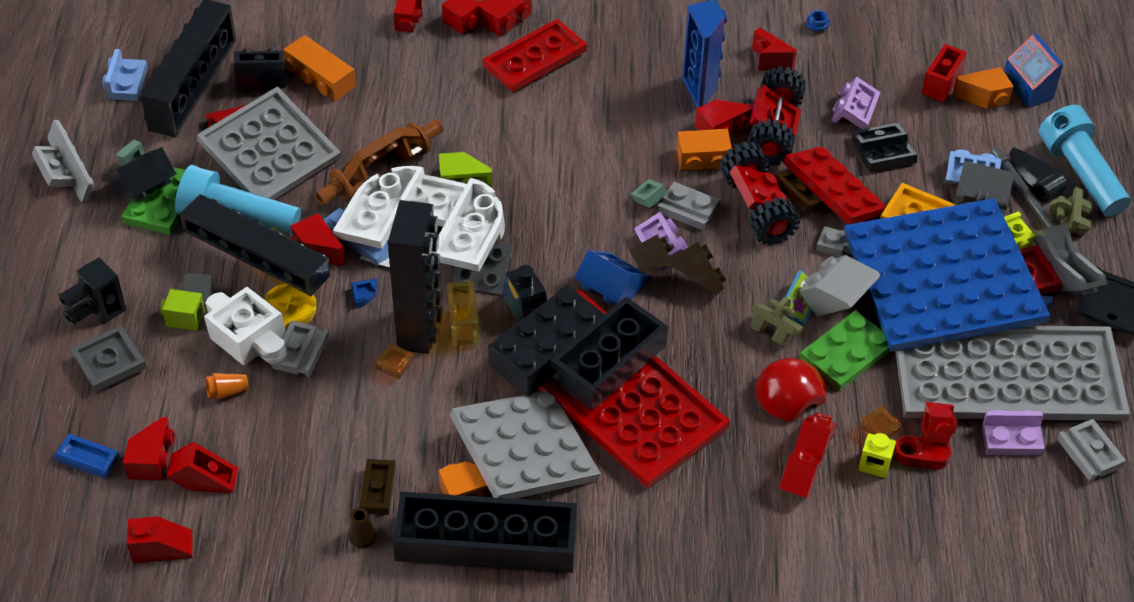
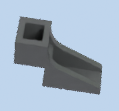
(1071, 267)

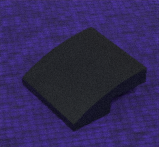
(884, 147)

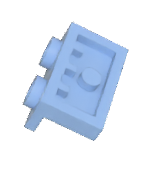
(124, 77)
(956, 161)

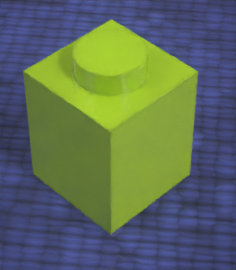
(183, 309)

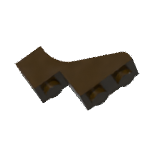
(691, 261)

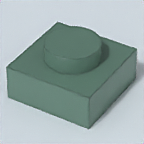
(130, 152)
(649, 193)

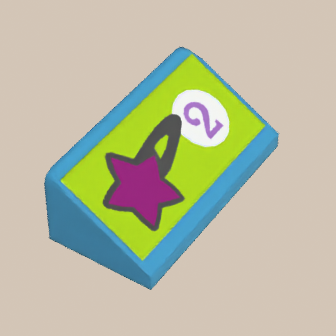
(797, 301)

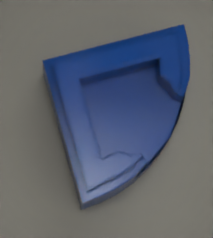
(363, 292)

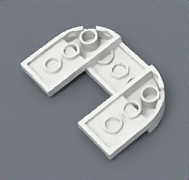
(467, 212)

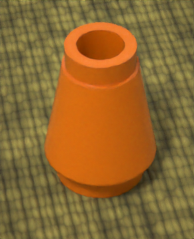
(225, 385)

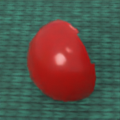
(789, 388)

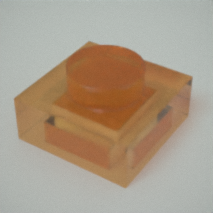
(394, 361)
(880, 422)

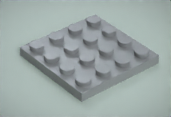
(269, 145)
(524, 445)

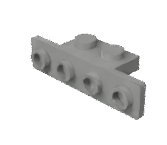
(61, 163)

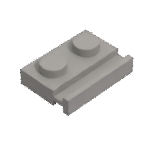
(688, 206)
(303, 347)
(1091, 450)

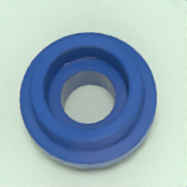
(818, 21)

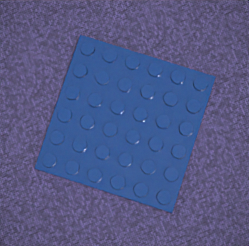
(946, 274)

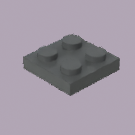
(108, 358)

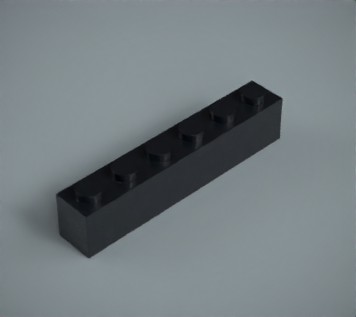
(255, 244)

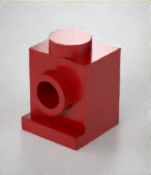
(407, 14)
(938, 422)

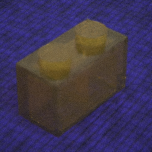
(462, 313)

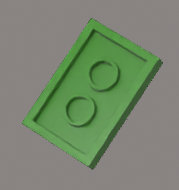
(157, 209)
(847, 350)

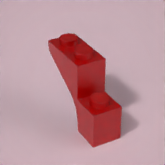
(494, 15)
(808, 454)

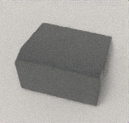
(200, 284)

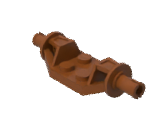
(397, 141)

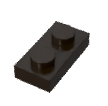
(798, 192)
(378, 486)

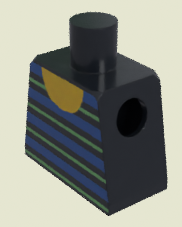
(522, 288)

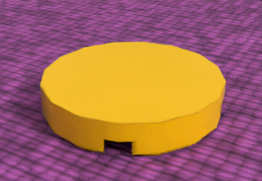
(292, 304)

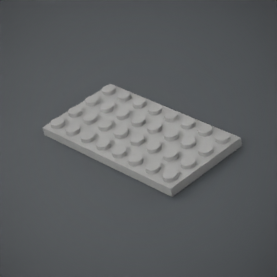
(1032, 368)

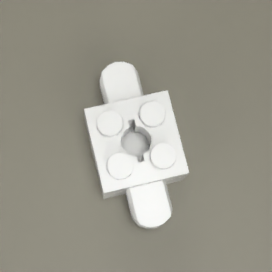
(246, 326)

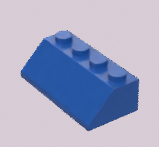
(703, 50)

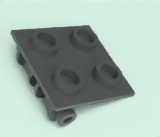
(984, 183)
(491, 275)

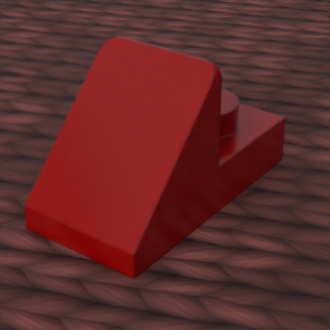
(773, 51)

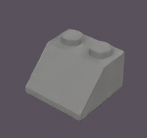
(837, 285)

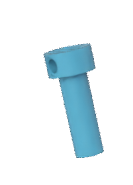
(1070, 134)
(253, 206)

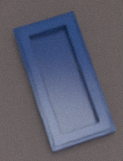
(87, 456)

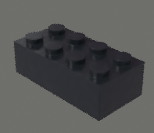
(526, 349)
(608, 353)

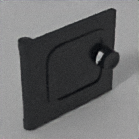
(1112, 299)

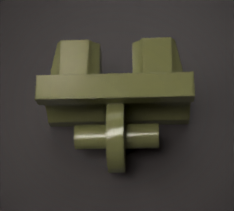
(1073, 212)
(785, 327)

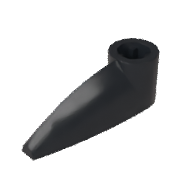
(1044, 179)

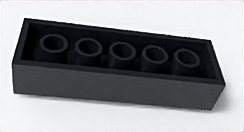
(188, 68)
(415, 276)
(485, 532)

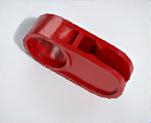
(926, 454)

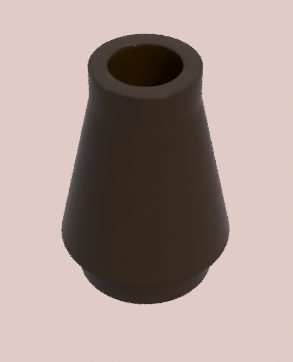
(361, 529)

